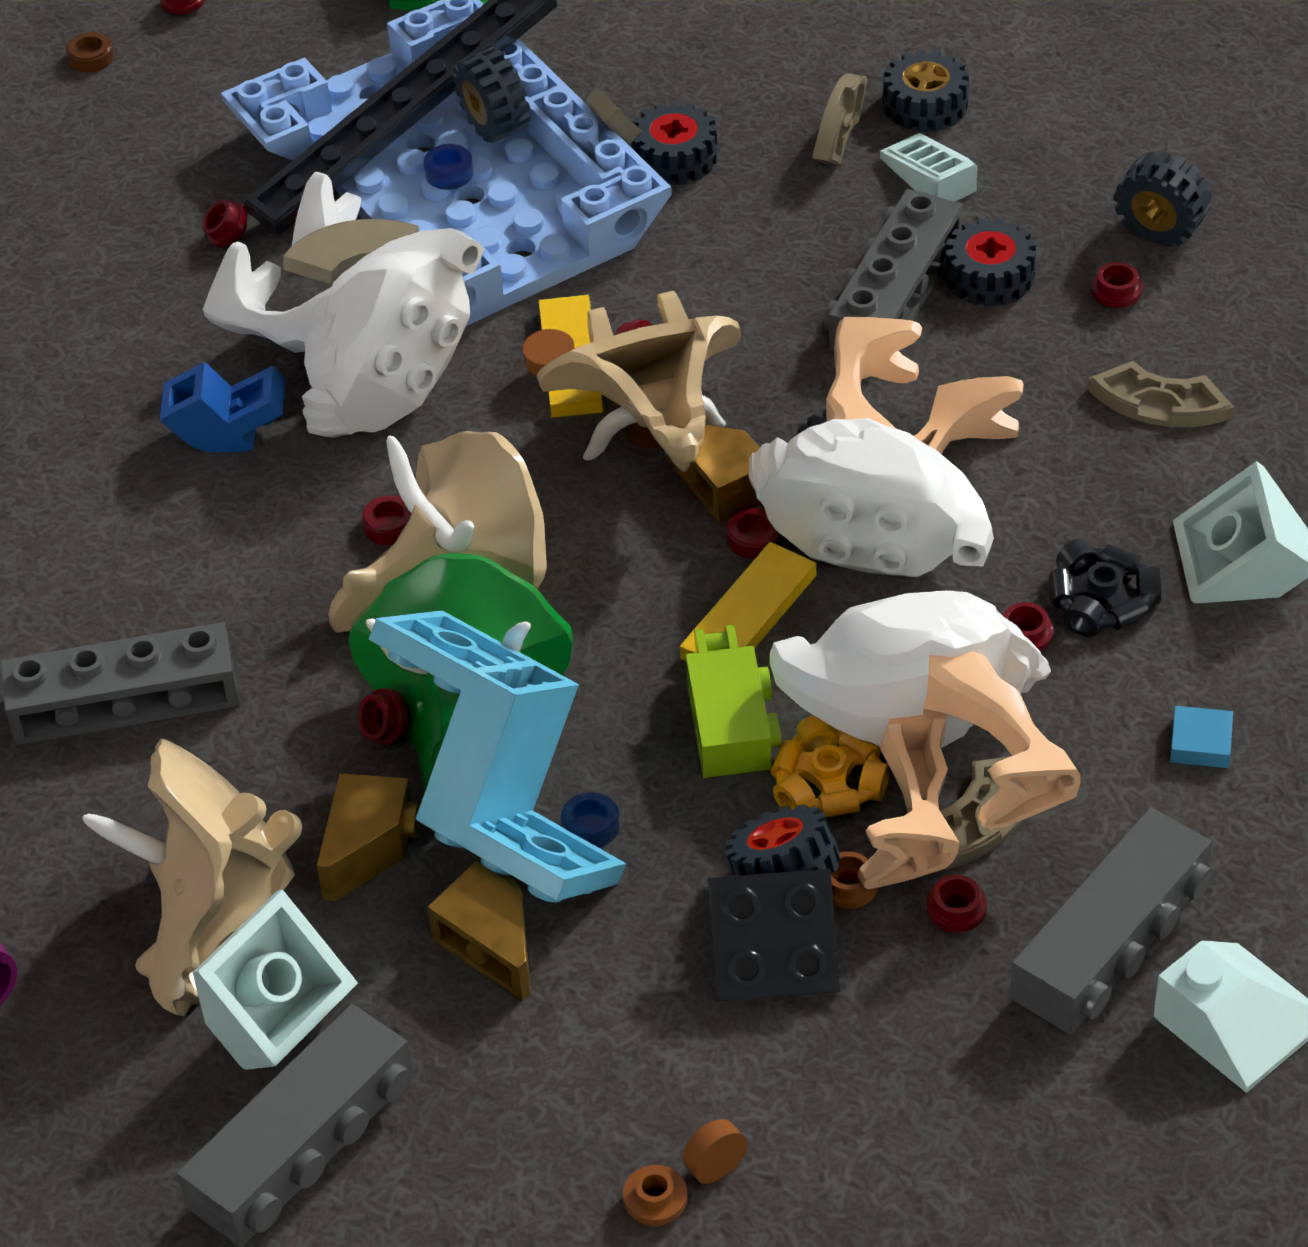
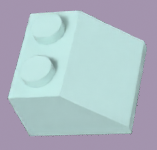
(269, 984)

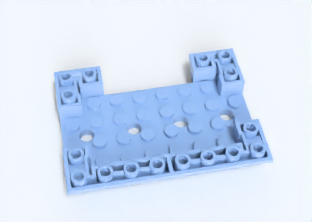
(552, 189)

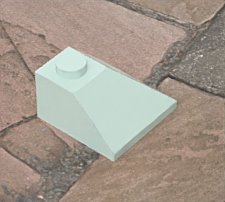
(1242, 541)
(1232, 1010)

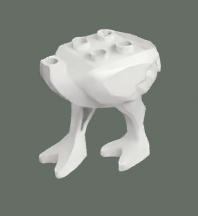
(371, 337)

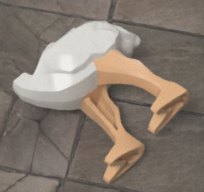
(873, 493)
(912, 681)

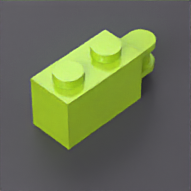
(729, 705)

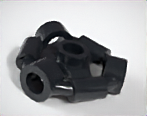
(1085, 587)

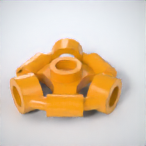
(818, 759)

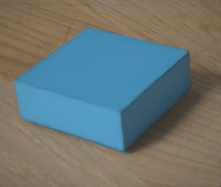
(1201, 736)

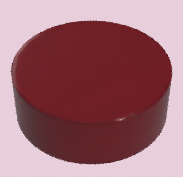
(385, 519)
(750, 532)

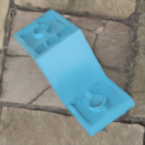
(497, 755)

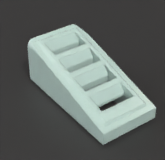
(939, 174)

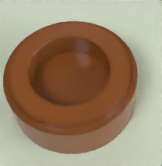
(545, 347)
(714, 1151)

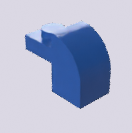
(221, 417)

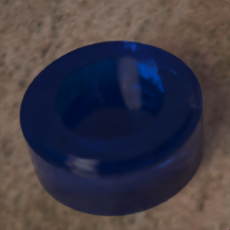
(448, 166)
(592, 818)

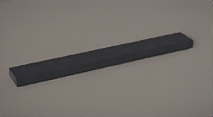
(392, 109)

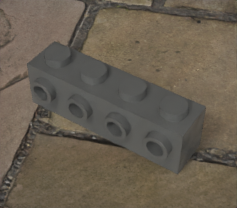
(898, 263)
(119, 683)
(1112, 921)
(296, 1126)

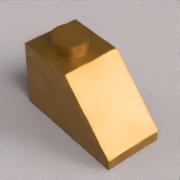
(722, 472)
(365, 831)
(485, 927)

